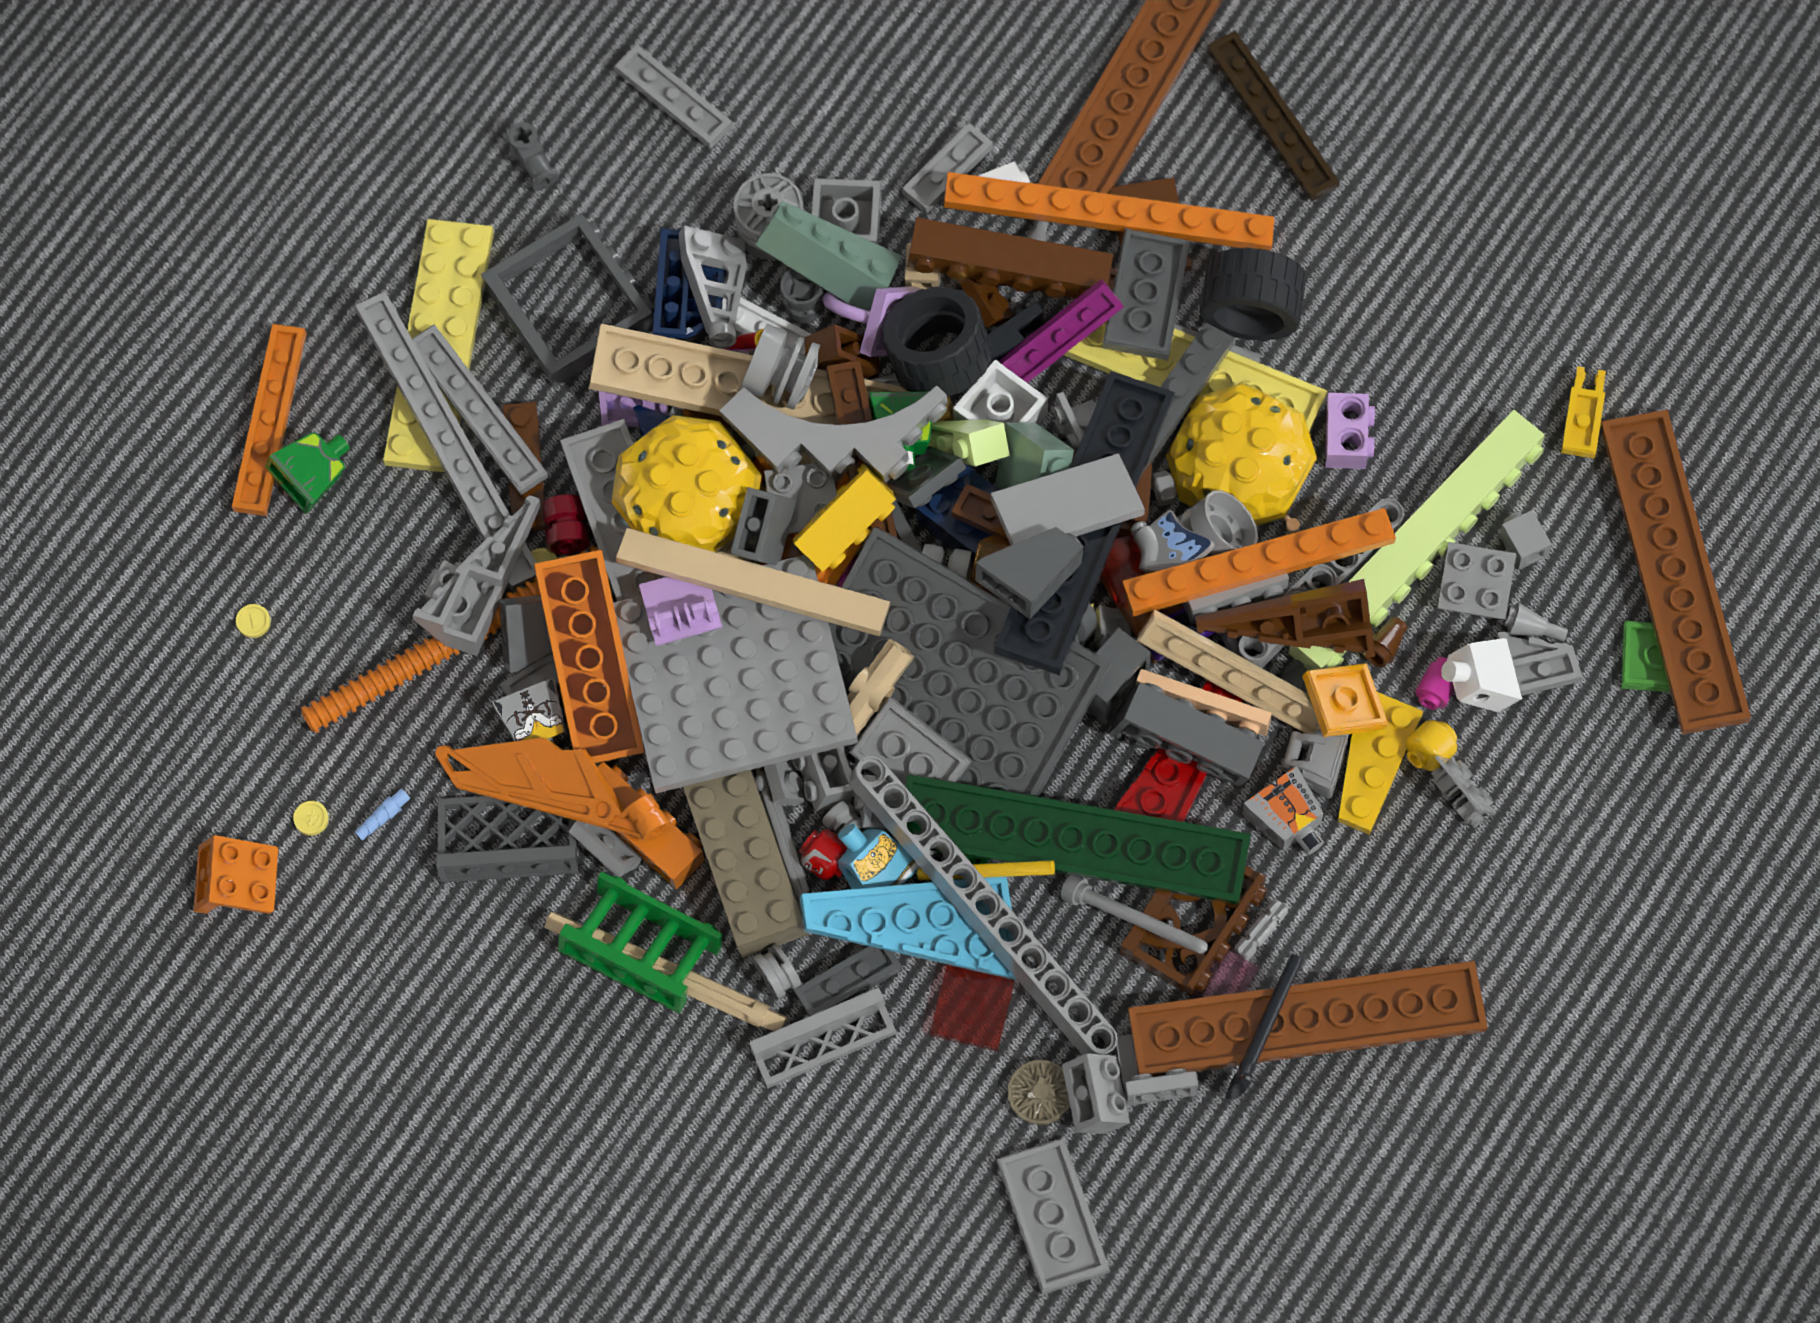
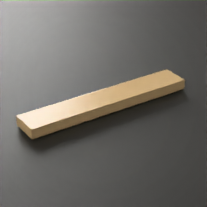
(1229, 671)

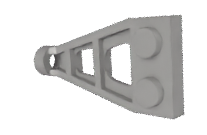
(720, 252)

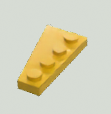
(1374, 763)

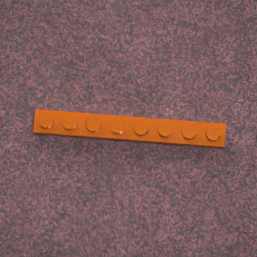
(1258, 562)

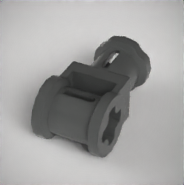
(531, 155)

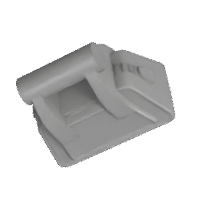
(1322, 760)

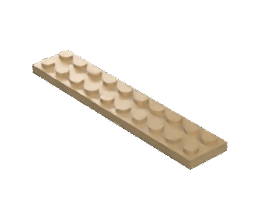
(695, 375)

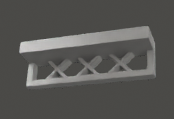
(816, 1026)

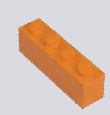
(669, 852)

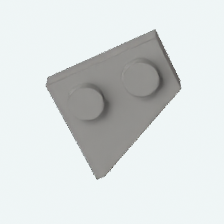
(1542, 664)

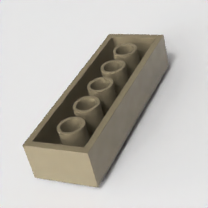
(745, 862)

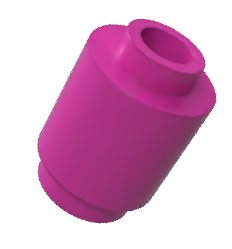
(1433, 689)

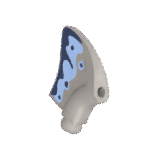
(1168, 543)

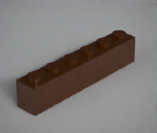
(1006, 259)

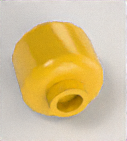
(1428, 741)

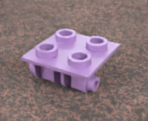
(678, 609)

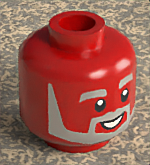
(821, 854)

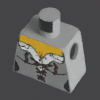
(531, 712)

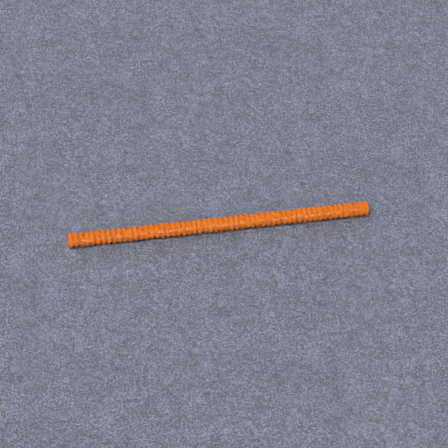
(412, 662)

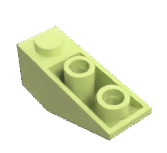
(971, 440)

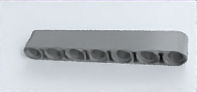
(1327, 573)

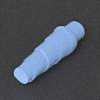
(383, 813)

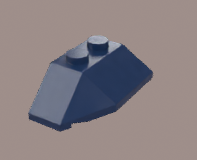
(675, 305)

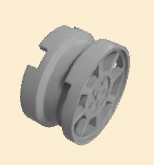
(776, 971)

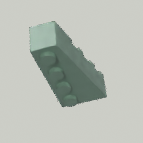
(828, 255)

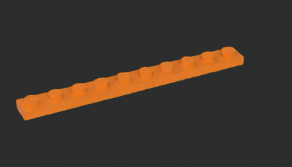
(1108, 211)

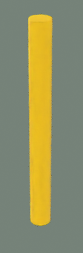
(1005, 869)

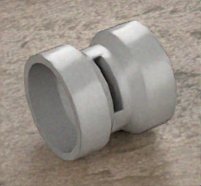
(841, 816)

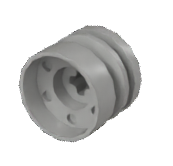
(751, 204)
(781, 367)
(1221, 520)

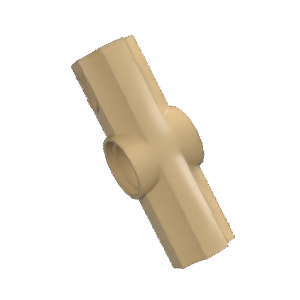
(875, 683)

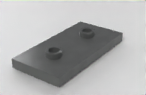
(1150, 289)

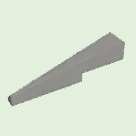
(467, 603)

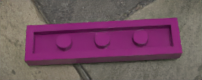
(1062, 332)

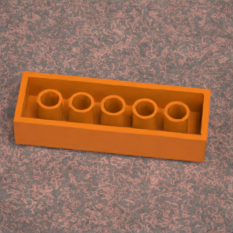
(589, 656)

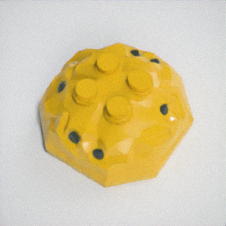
(1244, 447)
(684, 483)

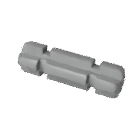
(1261, 929)

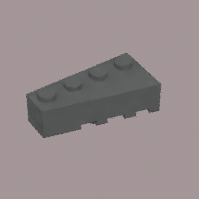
(1187, 733)

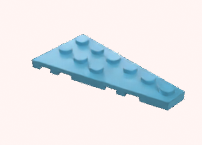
(907, 921)

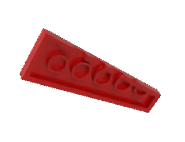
(1166, 786)

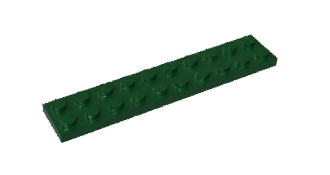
(1086, 839)

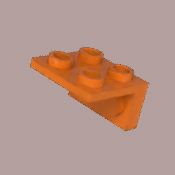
(235, 875)

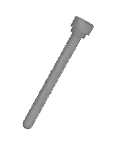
(1078, 891)

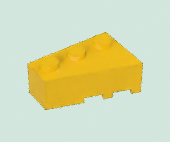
(845, 519)

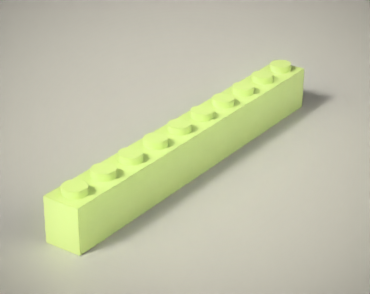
(1439, 521)

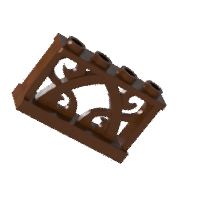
(1220, 934)

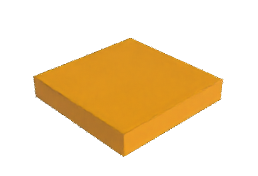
(1345, 700)

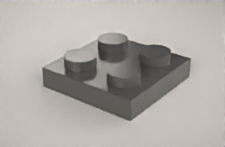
(931, 472)

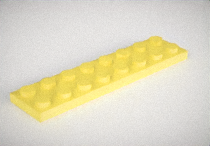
(450, 297)
(1231, 371)

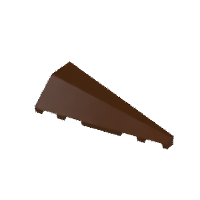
(1321, 617)

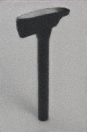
(1243, 1077)

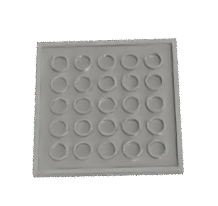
(736, 694)

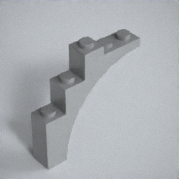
(877, 443)

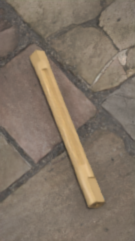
(699, 986)

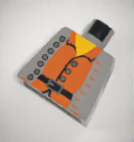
(1287, 812)

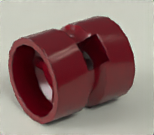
(567, 525)

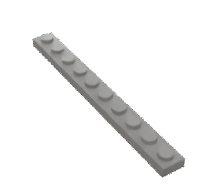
(439, 425)

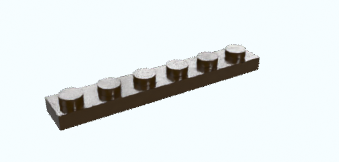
(1273, 116)

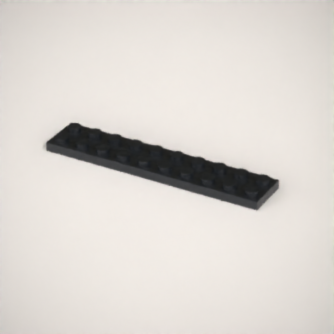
(1123, 423)

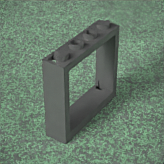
(582, 357)

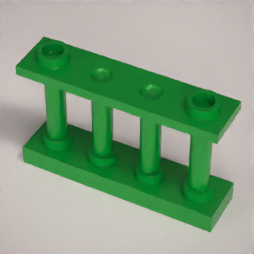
(639, 973)

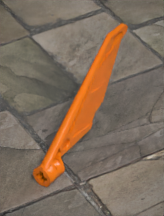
(551, 781)

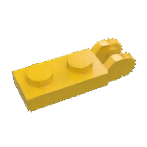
(1584, 416)

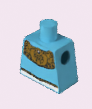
(874, 859)

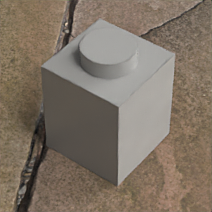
(1526, 538)

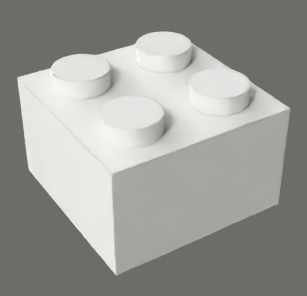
(1002, 398)

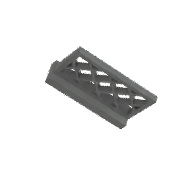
(501, 861)

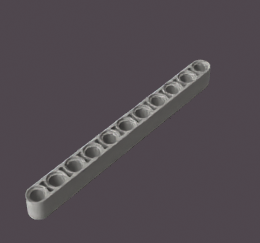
(979, 890)

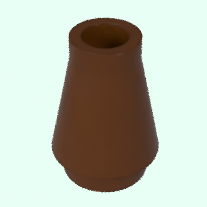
(1387, 642)

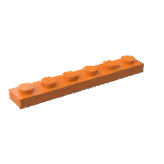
(269, 418)

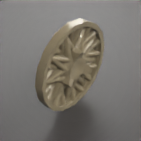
(1039, 1092)

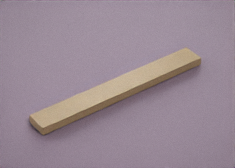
(753, 582)

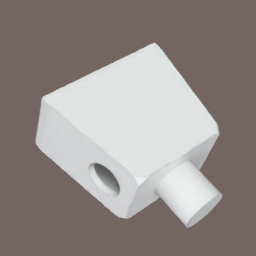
(1483, 675)

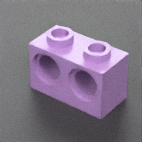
(1344, 430)

